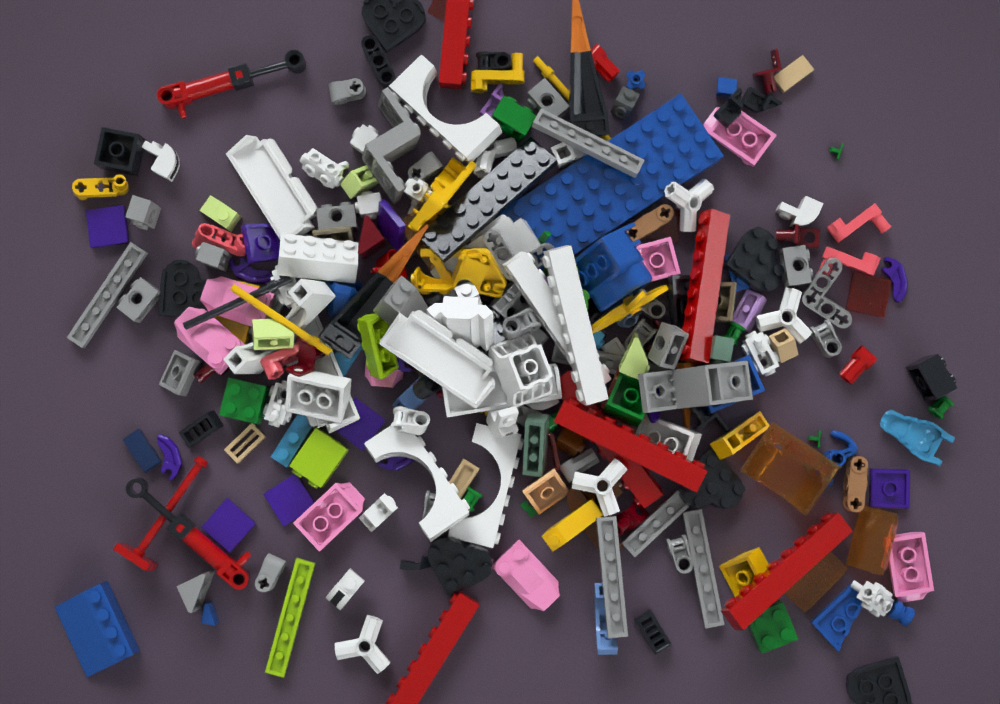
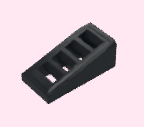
(212, 423)
(651, 642)

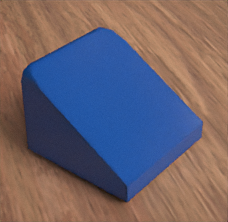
(726, 87)
(209, 614)

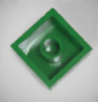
(513, 118)
(244, 401)
(625, 401)
(772, 628)

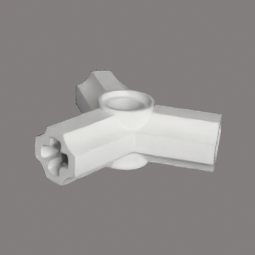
(495, 150)
(688, 201)
(774, 319)
(606, 498)
(352, 648)

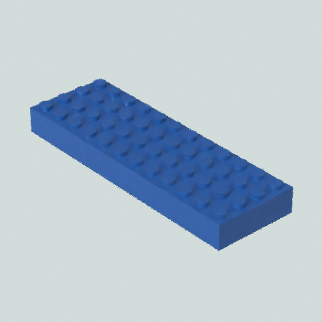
(597, 198)

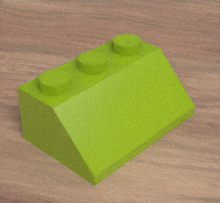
(379, 360)

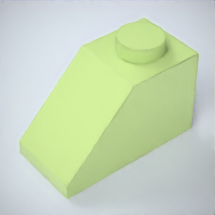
(358, 181)
(220, 213)
(271, 335)
(634, 359)

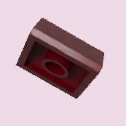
(370, 239)

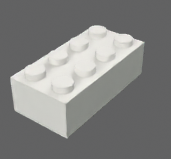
(318, 258)

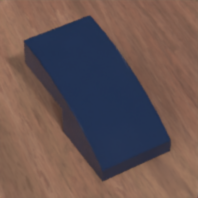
(141, 450)

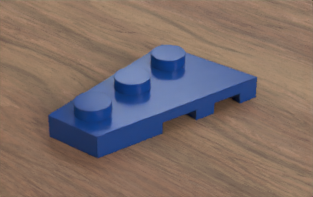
(838, 616)

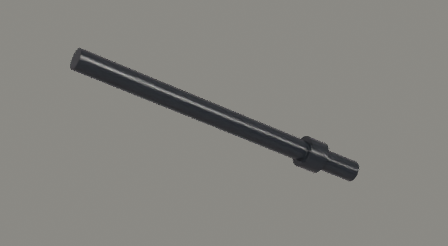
(271, 286)

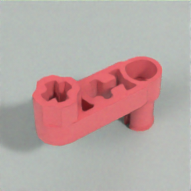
(873, 213)
(233, 243)
(867, 265)
(273, 362)

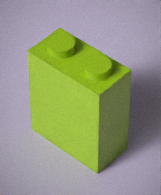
(318, 458)

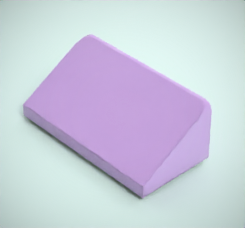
(748, 308)

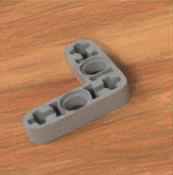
(539, 249)
(820, 299)

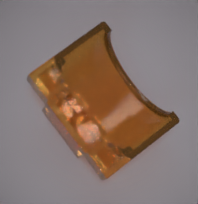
(791, 469)

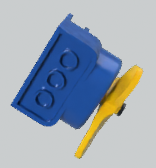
(614, 272)

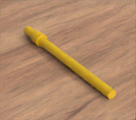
(549, 74)
(312, 340)

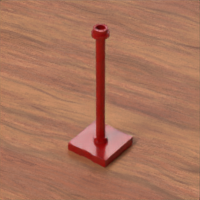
(137, 554)

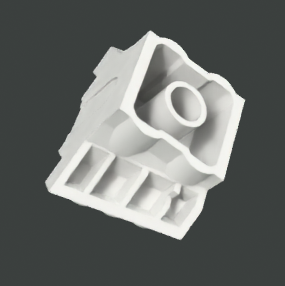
(466, 320)
(521, 369)

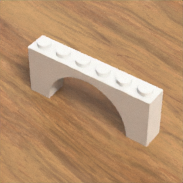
(466, 139)
(309, 299)
(447, 507)
(483, 527)

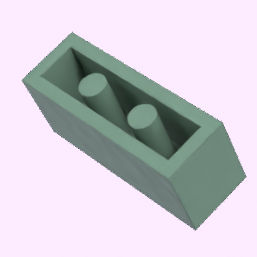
(535, 444)

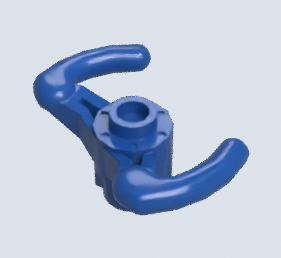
(838, 455)

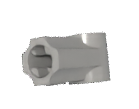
(579, 464)

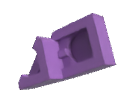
(492, 103)

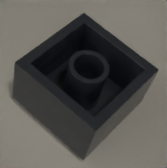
(119, 151)
(932, 377)

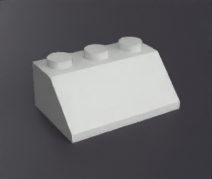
(318, 395)

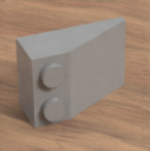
(401, 298)

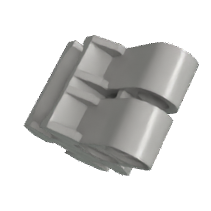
(511, 298)

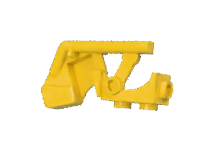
(443, 189)
(472, 265)

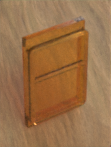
(872, 540)
(816, 582)

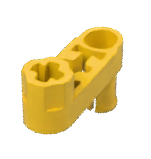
(481, 78)
(91, 183)

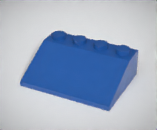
(97, 628)

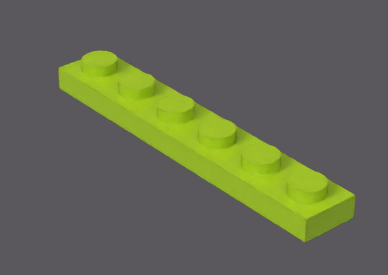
(290, 617)

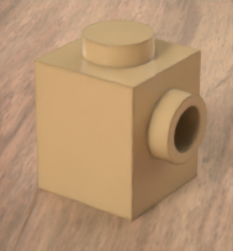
(784, 345)

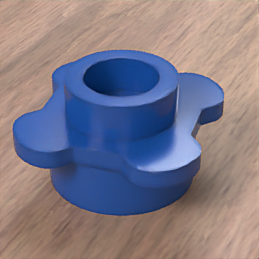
(635, 84)

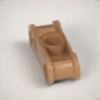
(651, 222)
(855, 483)

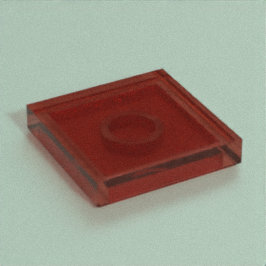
(868, 295)

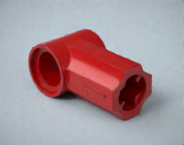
(603, 65)
(860, 360)

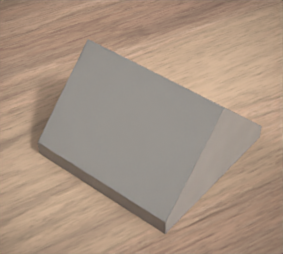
(179, 373)
(195, 590)

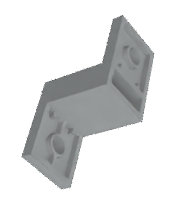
(391, 145)
(695, 386)

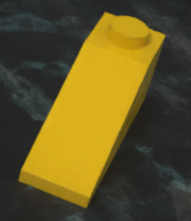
(740, 435)
(572, 525)

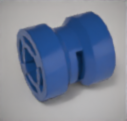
(901, 613)

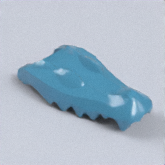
(917, 435)

